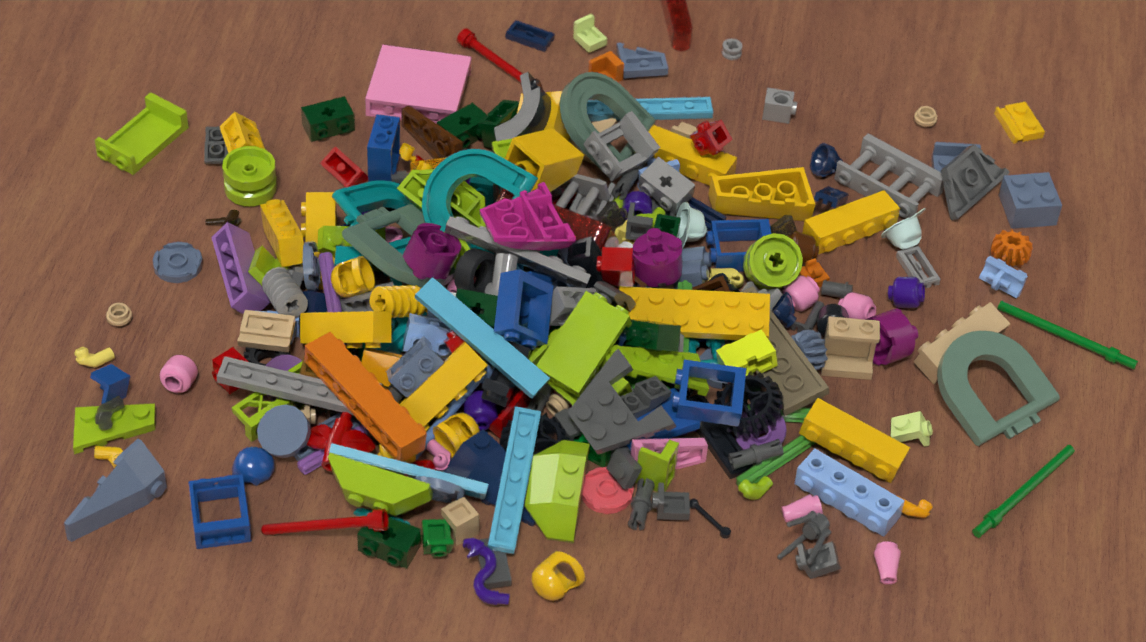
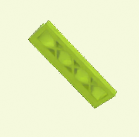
(252, 423)

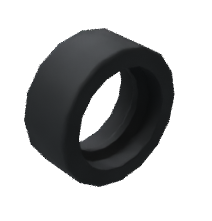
(467, 266)

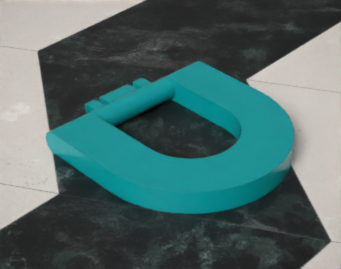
(465, 165)
(370, 196)

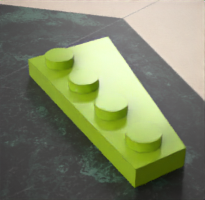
(659, 364)

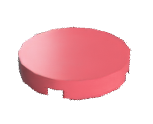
(604, 493)

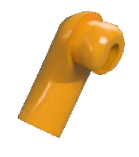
(920, 511)

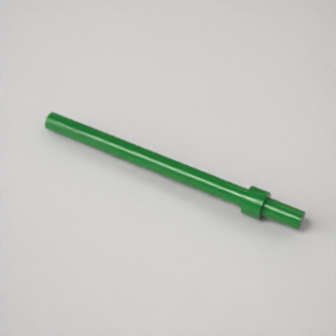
(1112, 354)
(994, 517)

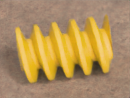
(397, 300)

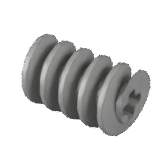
(284, 292)

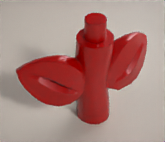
(339, 434)

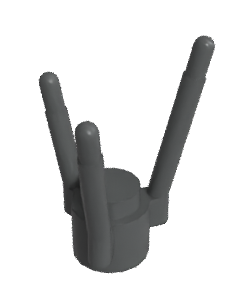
(814, 527)

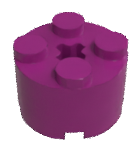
(431, 252)
(658, 258)
(896, 337)

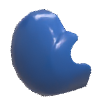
(254, 464)

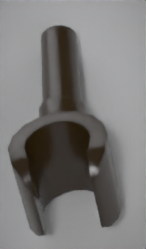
(231, 218)

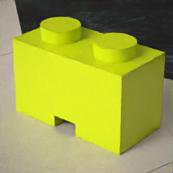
(750, 352)

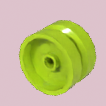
(249, 176)
(786, 257)

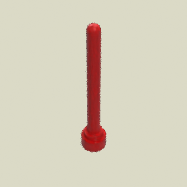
(467, 39)
(375, 520)

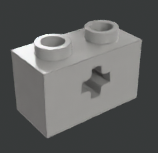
(666, 185)

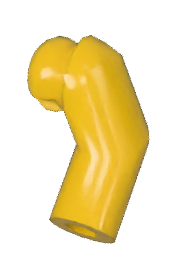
(107, 453)

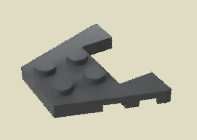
(604, 415)

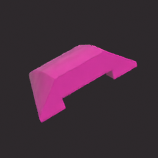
(528, 222)

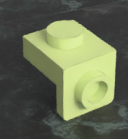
(588, 35)
(911, 427)

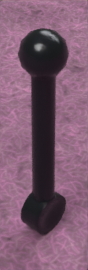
(724, 531)

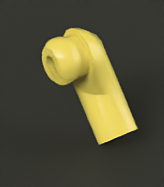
(735, 277)
(93, 360)

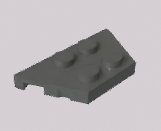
(969, 179)

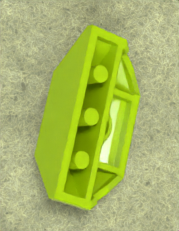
(464, 202)
(378, 487)
(557, 489)

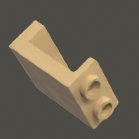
(850, 347)

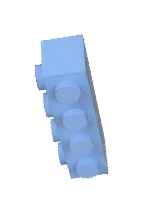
(432, 330)
(849, 492)

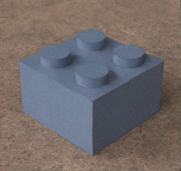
(1030, 200)

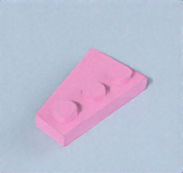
(690, 450)

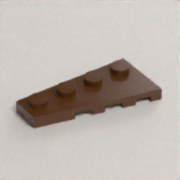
(429, 135)

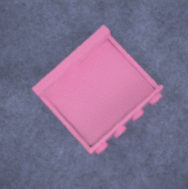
(417, 78)

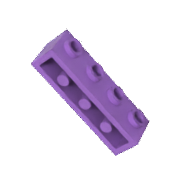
(234, 256)

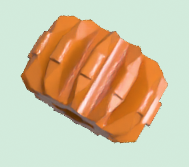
(1012, 248)

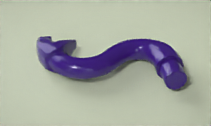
(488, 596)

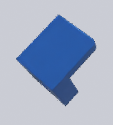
(112, 381)

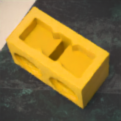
(240, 132)

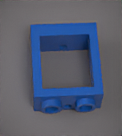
(384, 148)
(734, 231)
(511, 288)
(704, 411)
(223, 531)

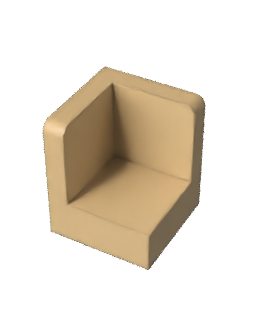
(462, 519)

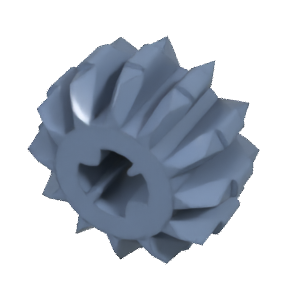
(812, 347)

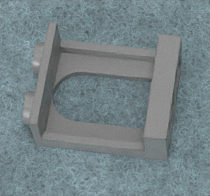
(636, 136)

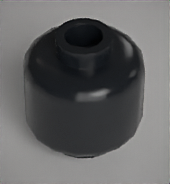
(831, 310)

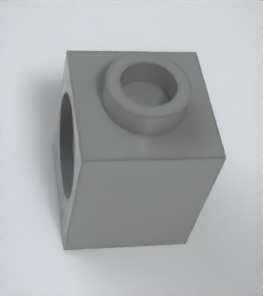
(779, 105)

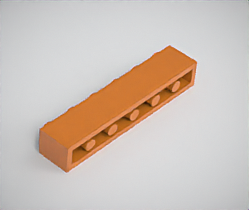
(365, 397)

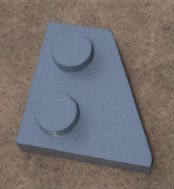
(642, 62)

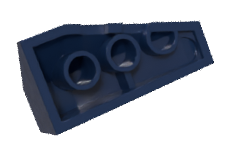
(483, 461)

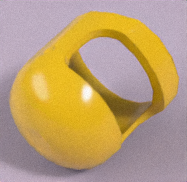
(353, 277)
(455, 431)
(549, 580)

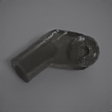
(105, 412)

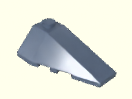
(127, 488)

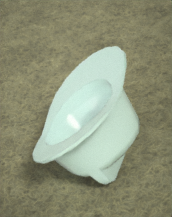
(692, 224)
(905, 233)

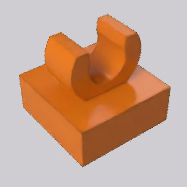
(815, 271)

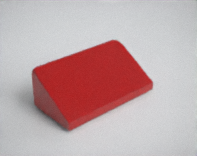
(343, 168)
(519, 399)

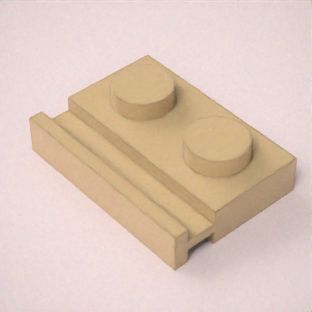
(266, 331)

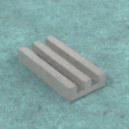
(913, 267)

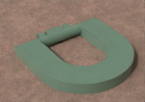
(604, 89)
(380, 252)
(966, 404)

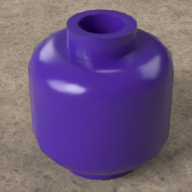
(642, 202)
(906, 292)
(480, 410)

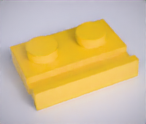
(1019, 122)

